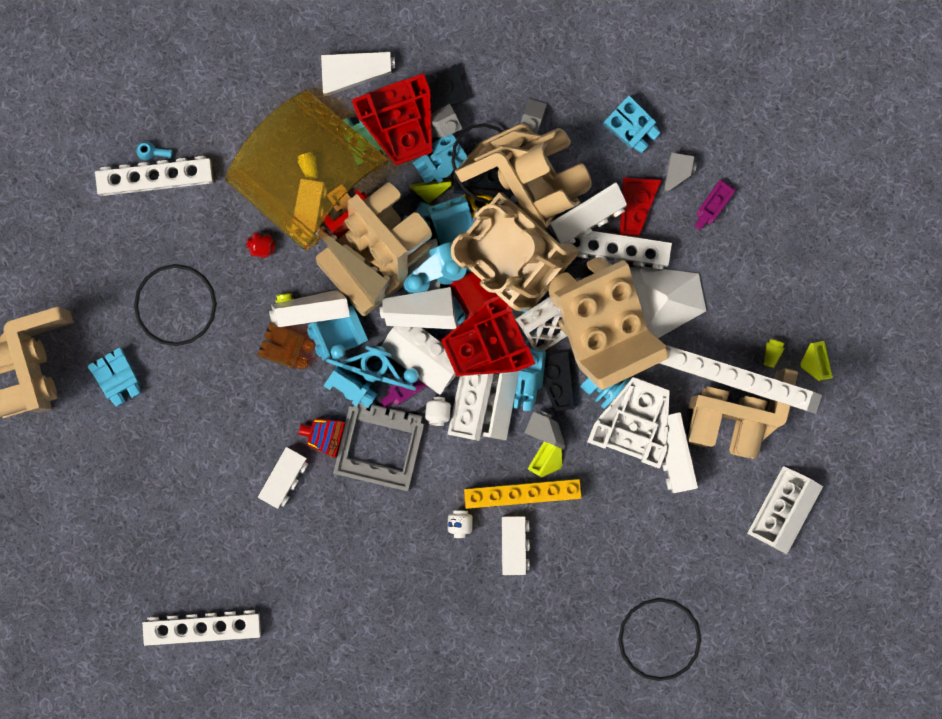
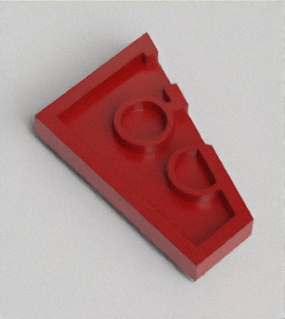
(638, 197)

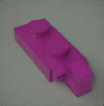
(714, 204)
(400, 394)

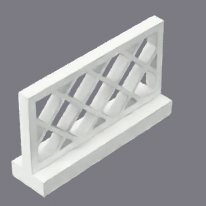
(536, 318)

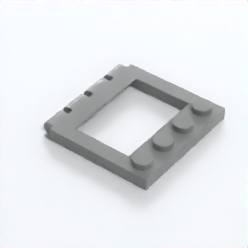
(373, 472)

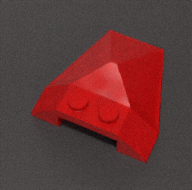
(398, 118)
(488, 342)

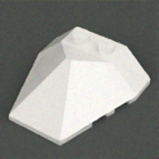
(667, 297)
(635, 422)

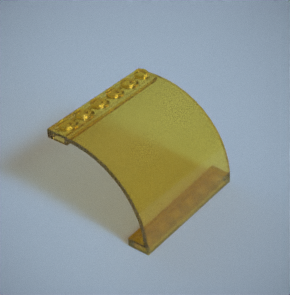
(301, 166)

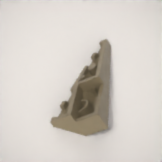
(363, 274)

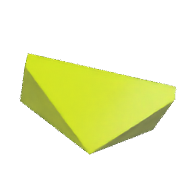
(430, 191)
(817, 362)
(546, 460)

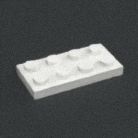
(470, 406)

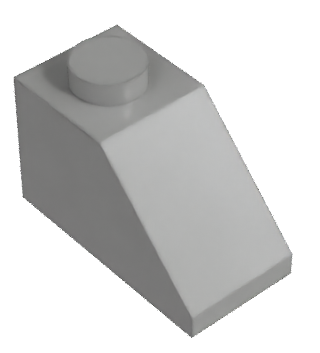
(533, 114)
(444, 122)
(678, 170)
(545, 429)

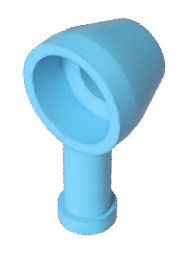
(152, 151)

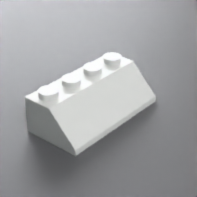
(588, 214)
(419, 350)
(500, 405)
(677, 457)
(785, 509)

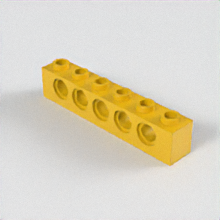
(522, 493)

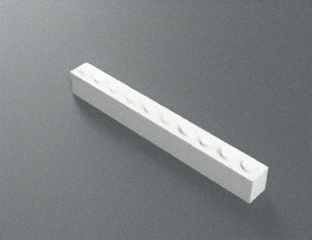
(742, 379)

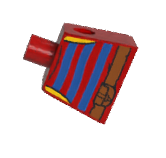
(323, 435)

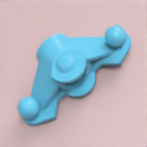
(437, 267)
(410, 375)

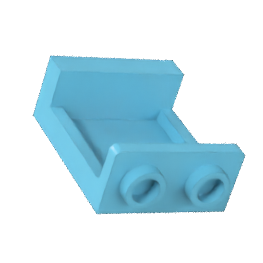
(451, 219)
(340, 331)

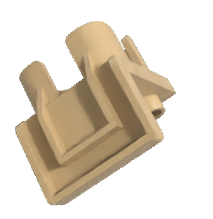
(528, 171)
(381, 240)
(511, 253)
(606, 323)
(24, 355)
(751, 423)

